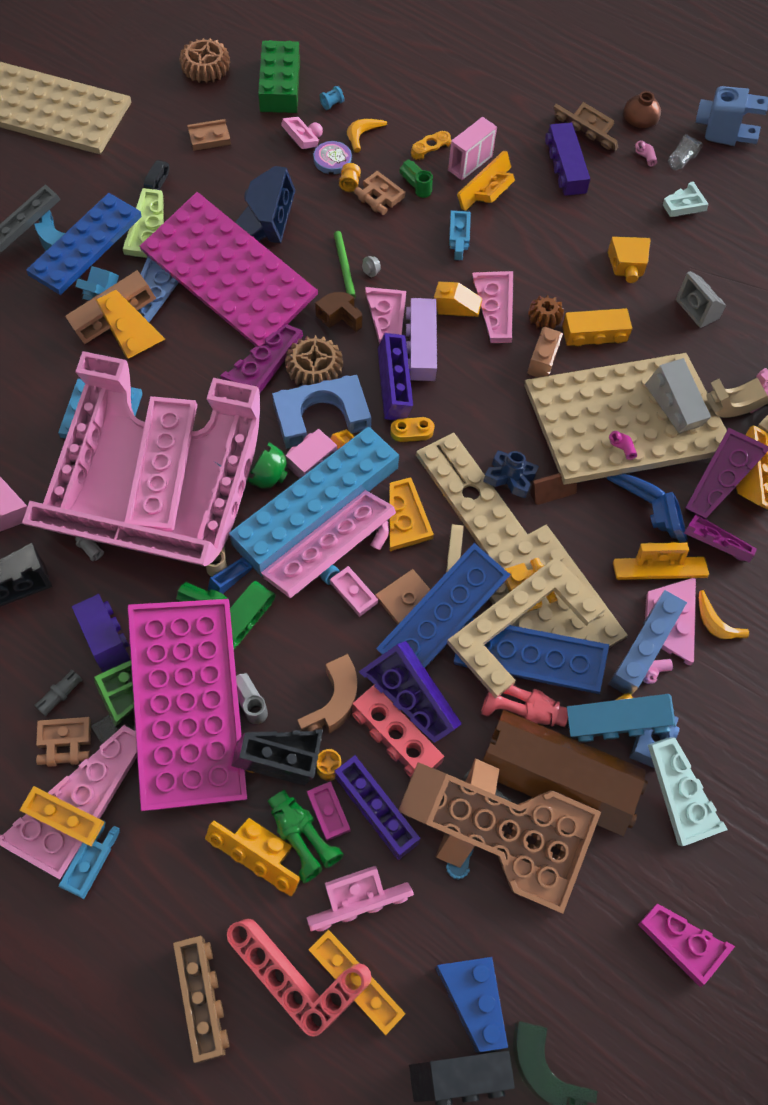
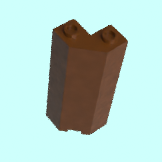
(543, 760)

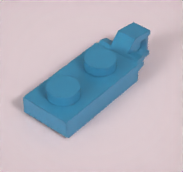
(459, 232)

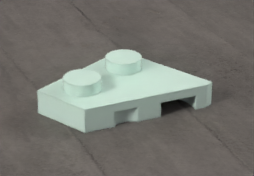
(685, 201)

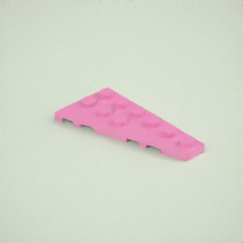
(86, 788)

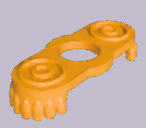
(420, 148)

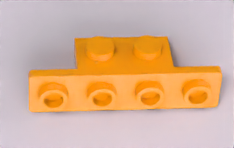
(488, 183)
(661, 562)
(256, 850)

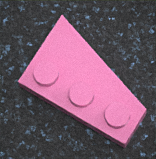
(386, 310)

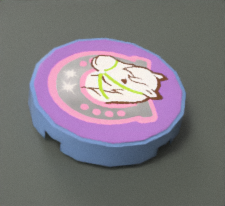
(331, 156)

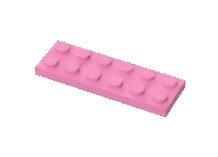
(161, 463)
(328, 543)

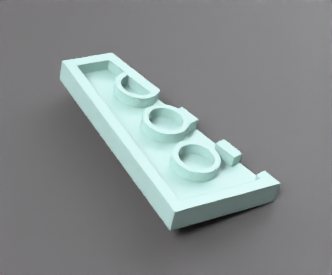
(687, 805)

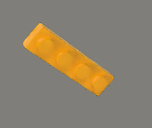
(373, 999)

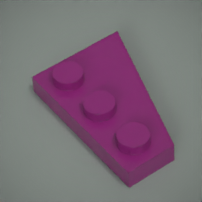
(719, 538)

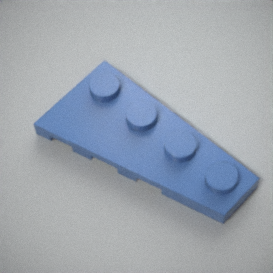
(161, 285)

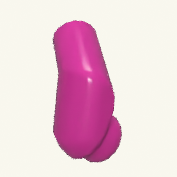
(623, 442)

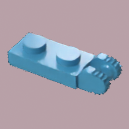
(87, 864)

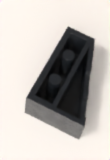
(279, 755)

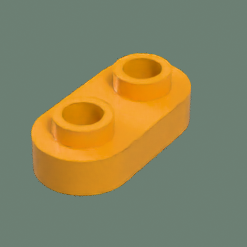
(413, 429)

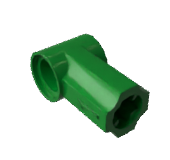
(418, 178)
(189, 592)

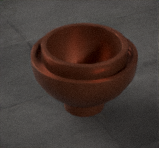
(642, 110)

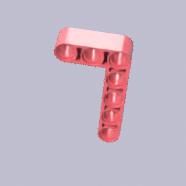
(294, 980)

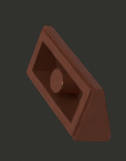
(551, 489)

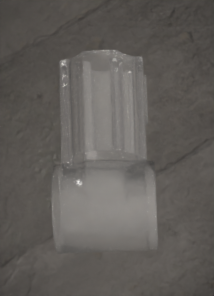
(687, 149)

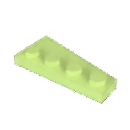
(152, 218)

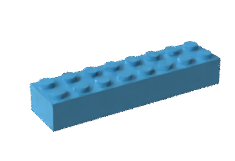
(314, 499)

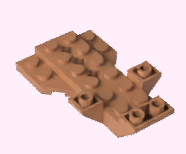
(475, 817)

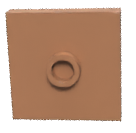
(402, 595)

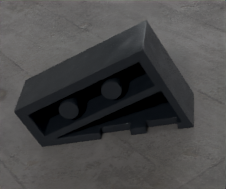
(462, 1078)

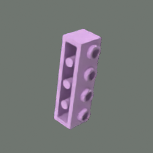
(423, 339)

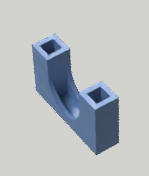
(341, 392)
(648, 643)

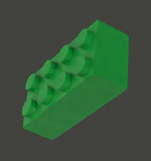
(279, 76)

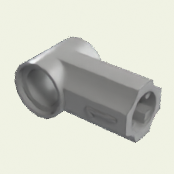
(248, 698)

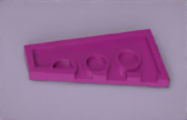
(264, 360)
(729, 465)

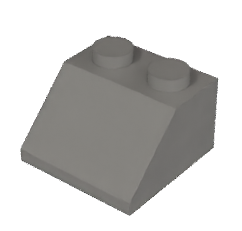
(699, 300)

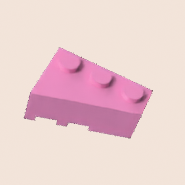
(11, 507)

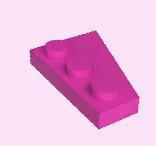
(689, 947)

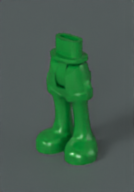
(293, 821)

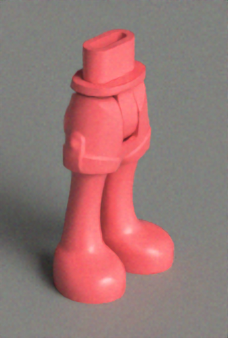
(538, 706)

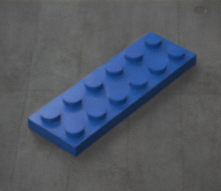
(84, 243)
(448, 605)
(549, 658)

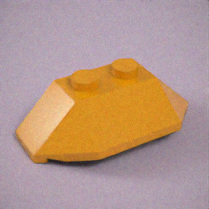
(755, 483)

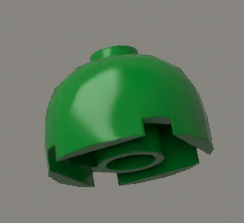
(269, 468)

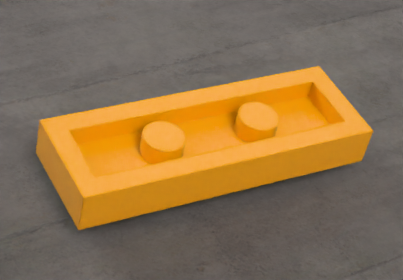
(62, 816)

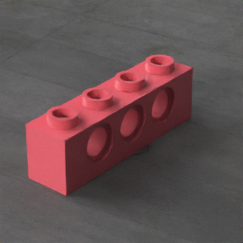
(376, 702)

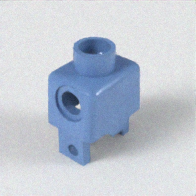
(726, 112)

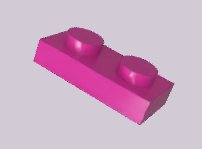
(328, 811)

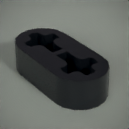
(157, 175)

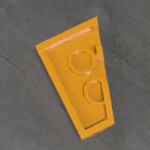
(127, 324)
(409, 522)

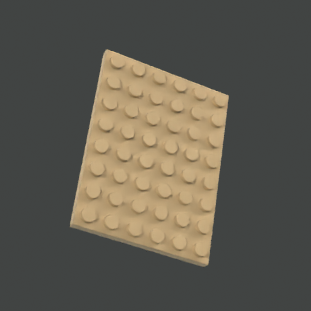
(587, 405)

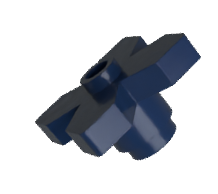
(513, 471)

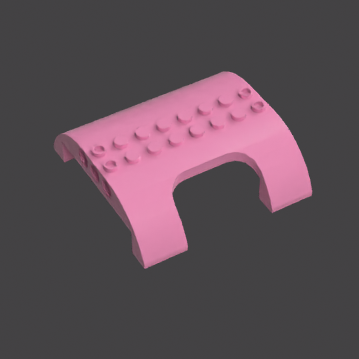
(100, 459)

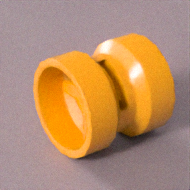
(349, 177)
(328, 759)

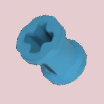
(331, 97)

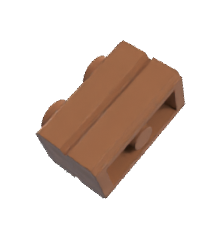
(545, 352)

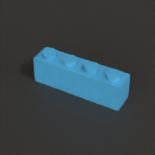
(621, 716)

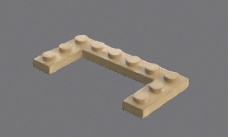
(470, 640)

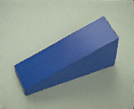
(229, 576)

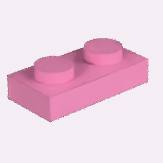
(354, 591)

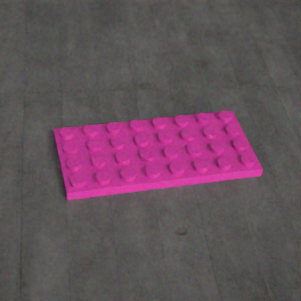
(228, 270)
(185, 704)

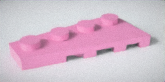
(497, 303)

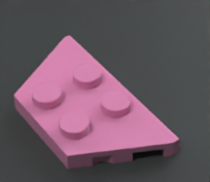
(681, 637)

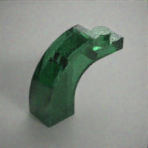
(532, 1066)

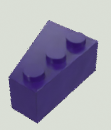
(102, 632)

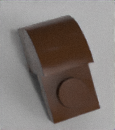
(338, 307)

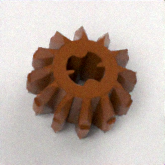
(546, 312)

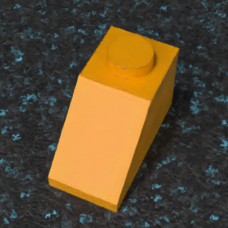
(456, 299)

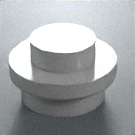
(371, 266)

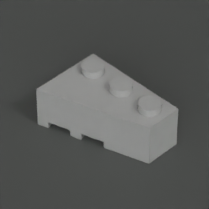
(678, 395)

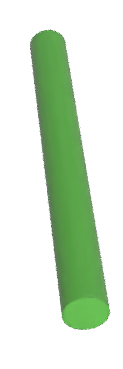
(344, 263)

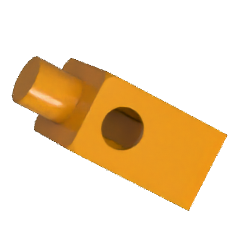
(629, 256)

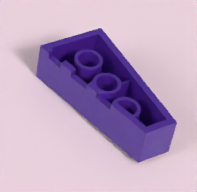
(412, 690)

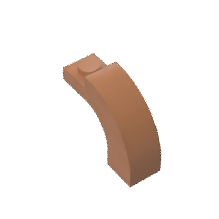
(337, 711)

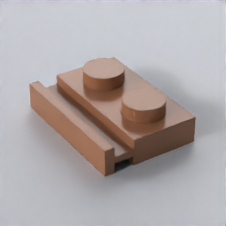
(209, 134)

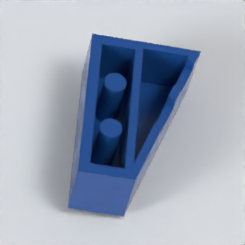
(476, 999)

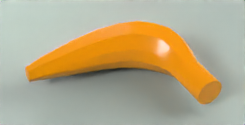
(360, 126)
(715, 624)

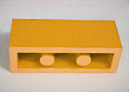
(597, 327)

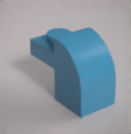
(97, 282)

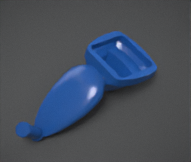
(666, 507)

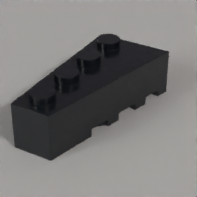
(22, 575)

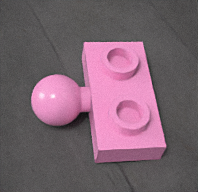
(304, 136)

